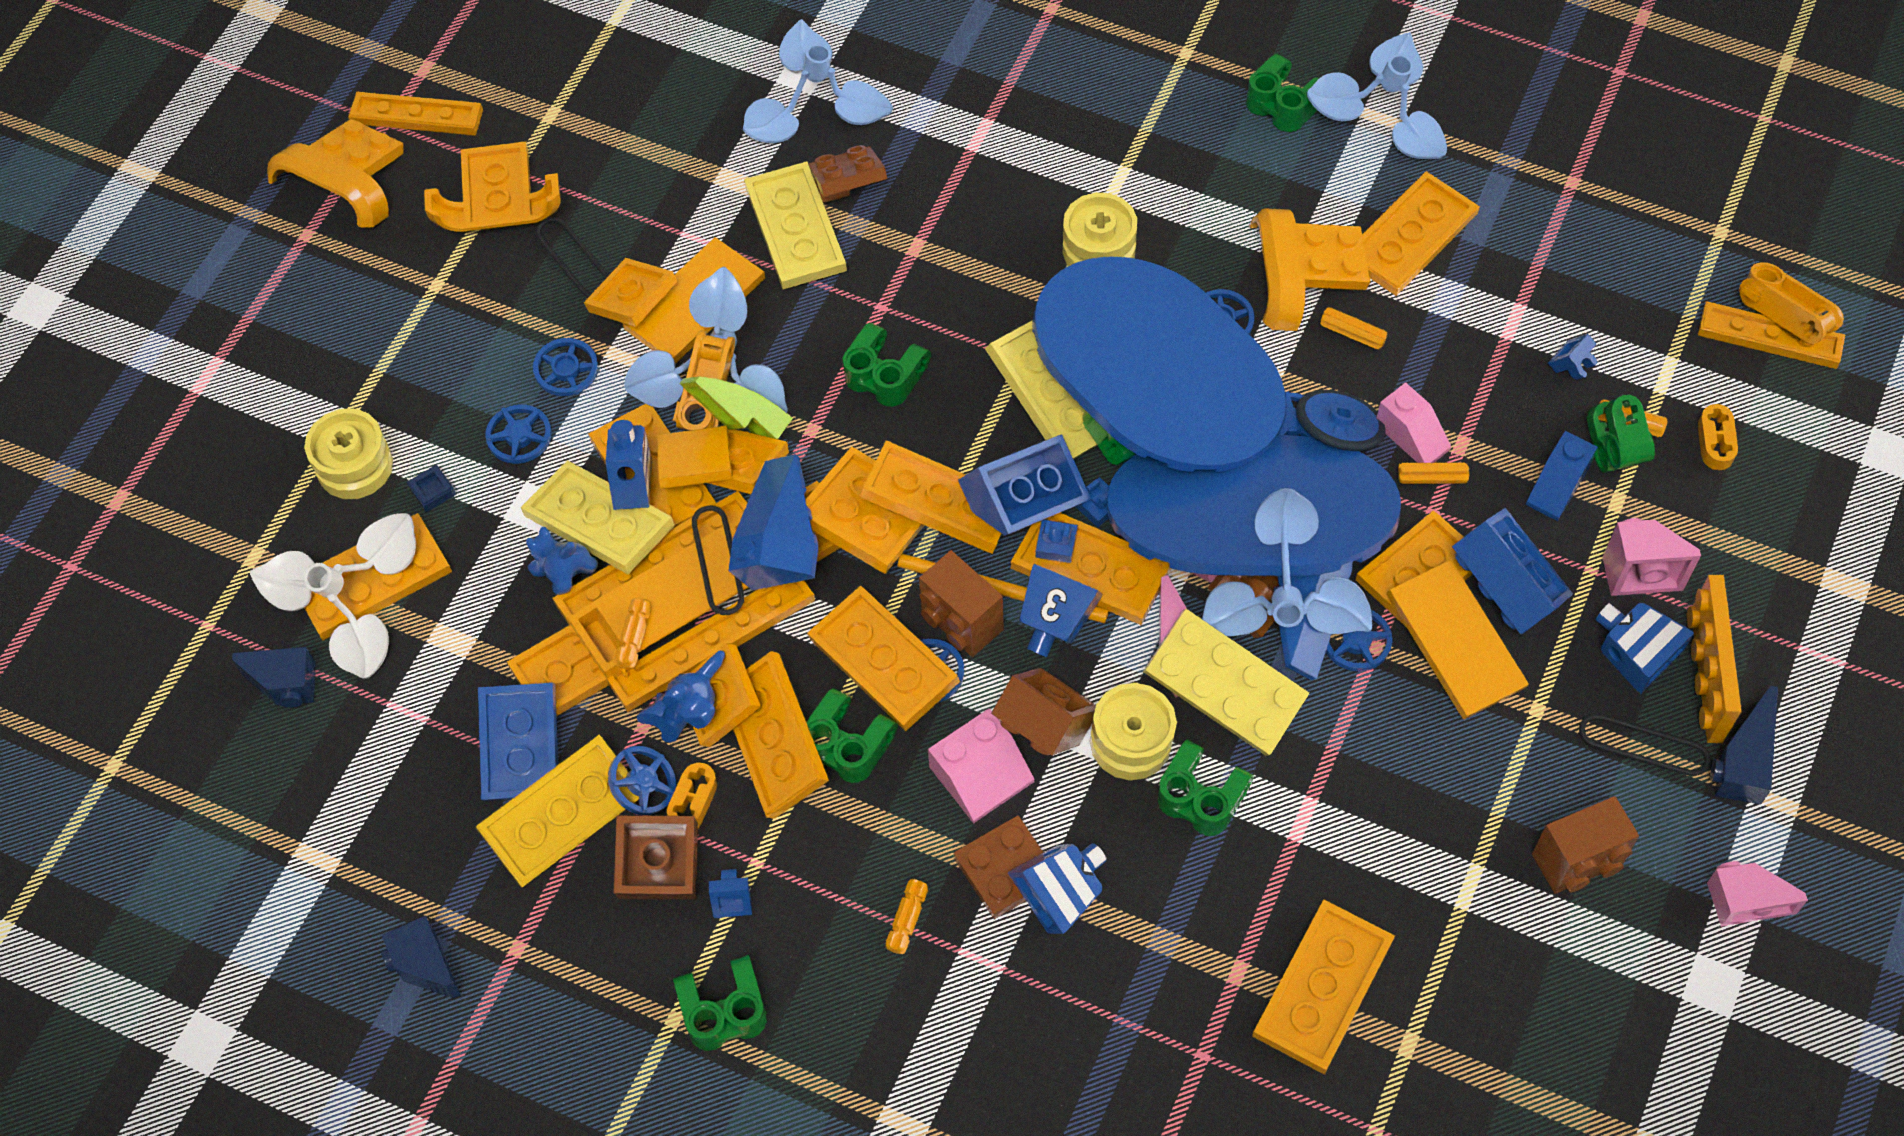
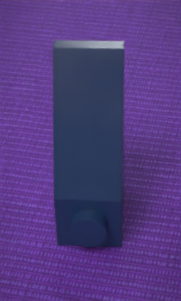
(1747, 762)

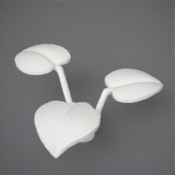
(293, 575)

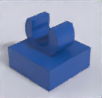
(1573, 354)
(1096, 508)
(1056, 541)
(730, 895)

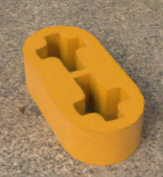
(1710, 437)
(685, 794)

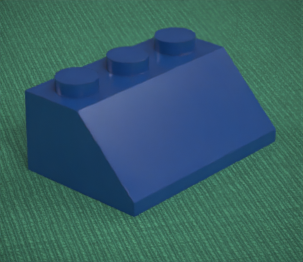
(1025, 486)
(1511, 571)

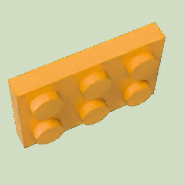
(1414, 553)

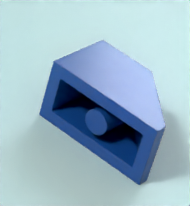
(1561, 475)

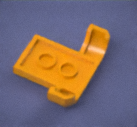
(344, 166)
(494, 191)
(1306, 257)

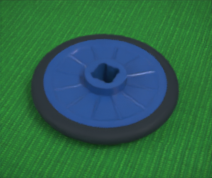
(1340, 420)

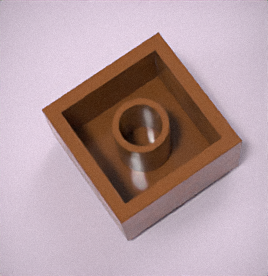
(961, 604)
(1044, 711)
(1585, 846)
(656, 857)

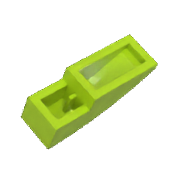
(738, 406)

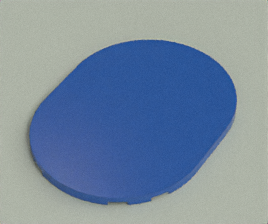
(1159, 364)
(1208, 517)

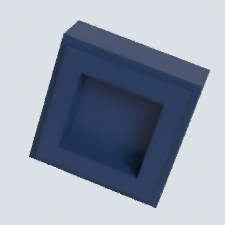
(431, 488)

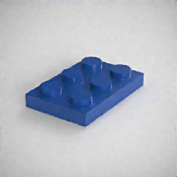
(516, 737)

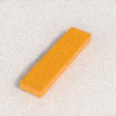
(416, 113)
(1763, 334)

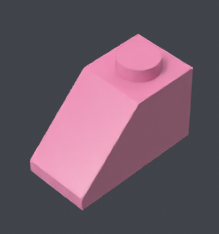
(1413, 425)
(1752, 894)

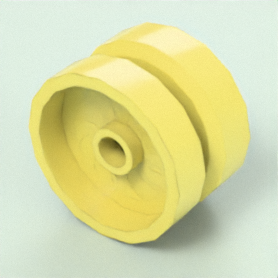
(1099, 227)
(348, 453)
(1132, 731)

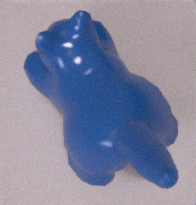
(559, 560)
(686, 700)

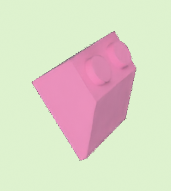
(1647, 558)
(980, 765)

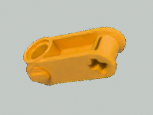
(1789, 303)
(709, 364)

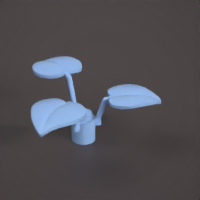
(808, 51)
(1395, 67)
(715, 304)
(1334, 610)

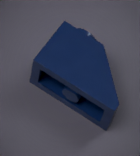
(280, 674)
(419, 957)

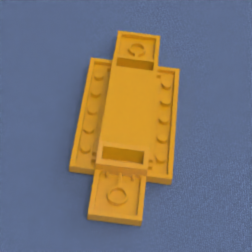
(671, 579)

